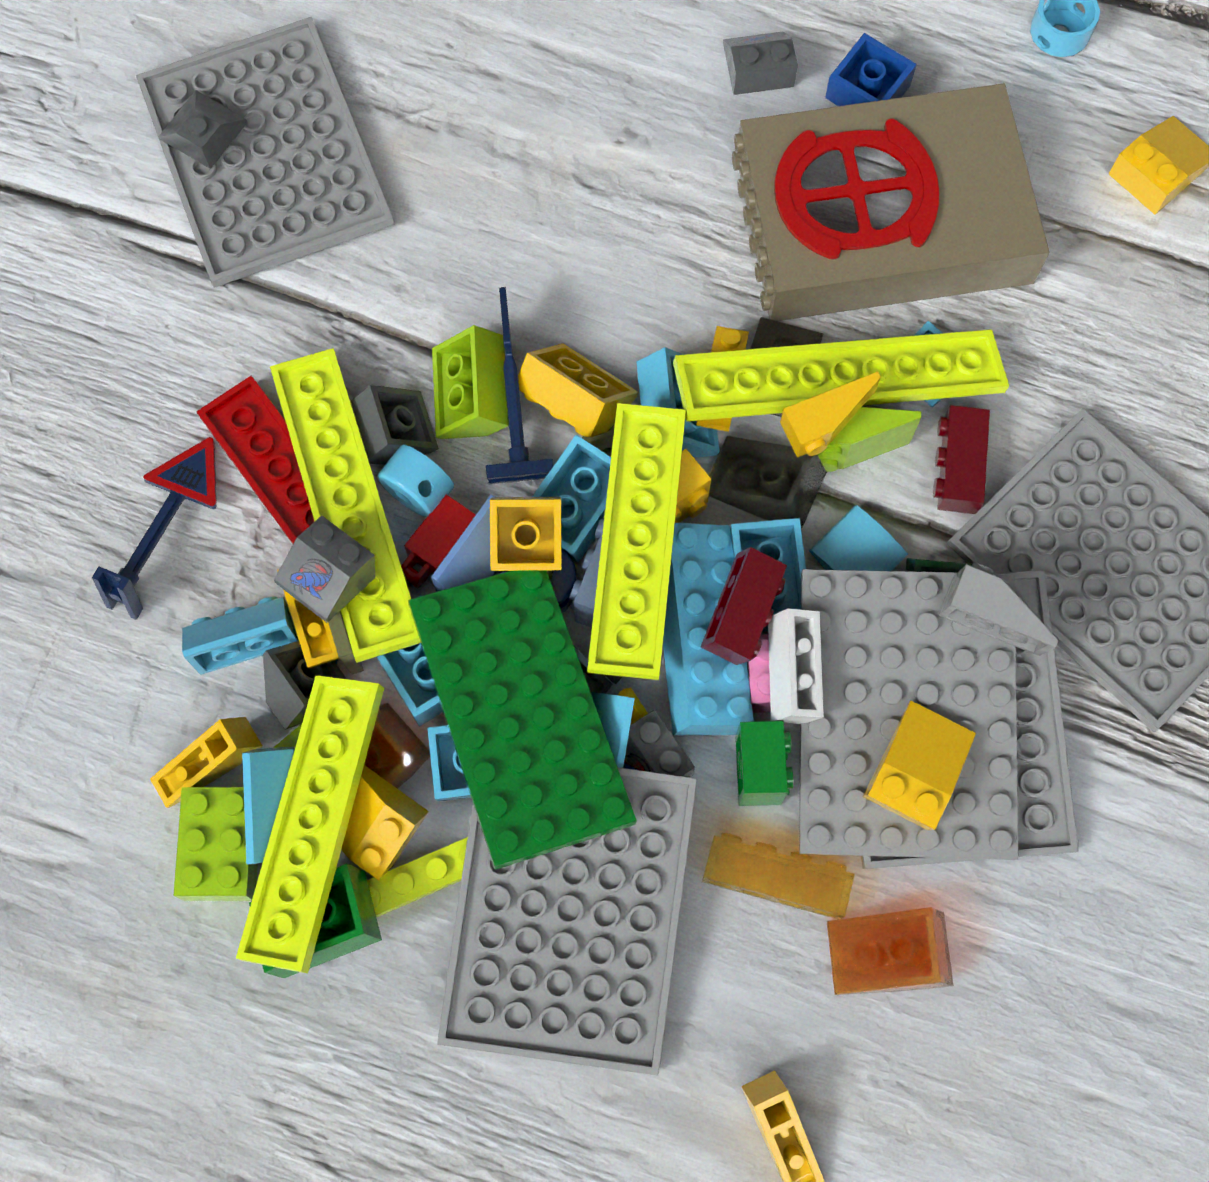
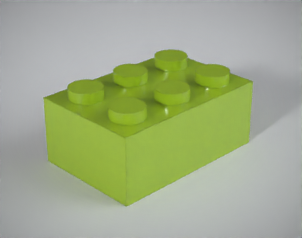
(213, 846)

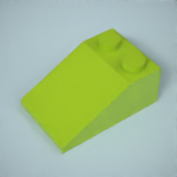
(870, 435)

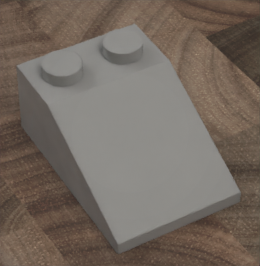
(993, 608)

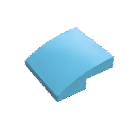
(858, 545)
(615, 717)

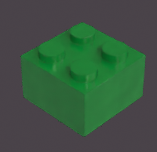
(761, 763)

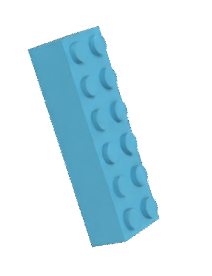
(703, 689)

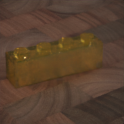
(778, 877)

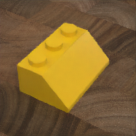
(573, 388)

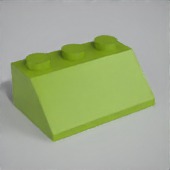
(469, 384)

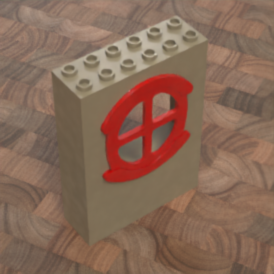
(968, 217)

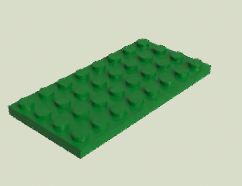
(520, 715)

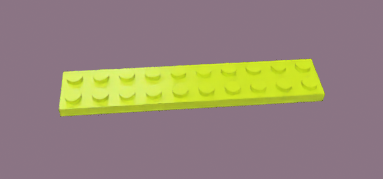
(778, 377)
(346, 494)

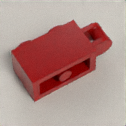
(435, 539)

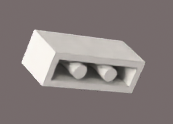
(795, 666)

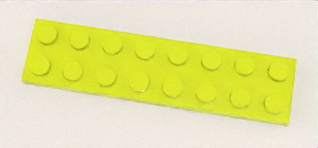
(637, 542)
(310, 824)

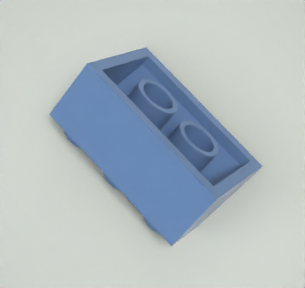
(469, 556)

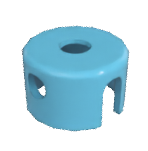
(1064, 13)
(415, 480)

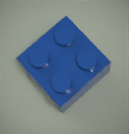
(870, 74)

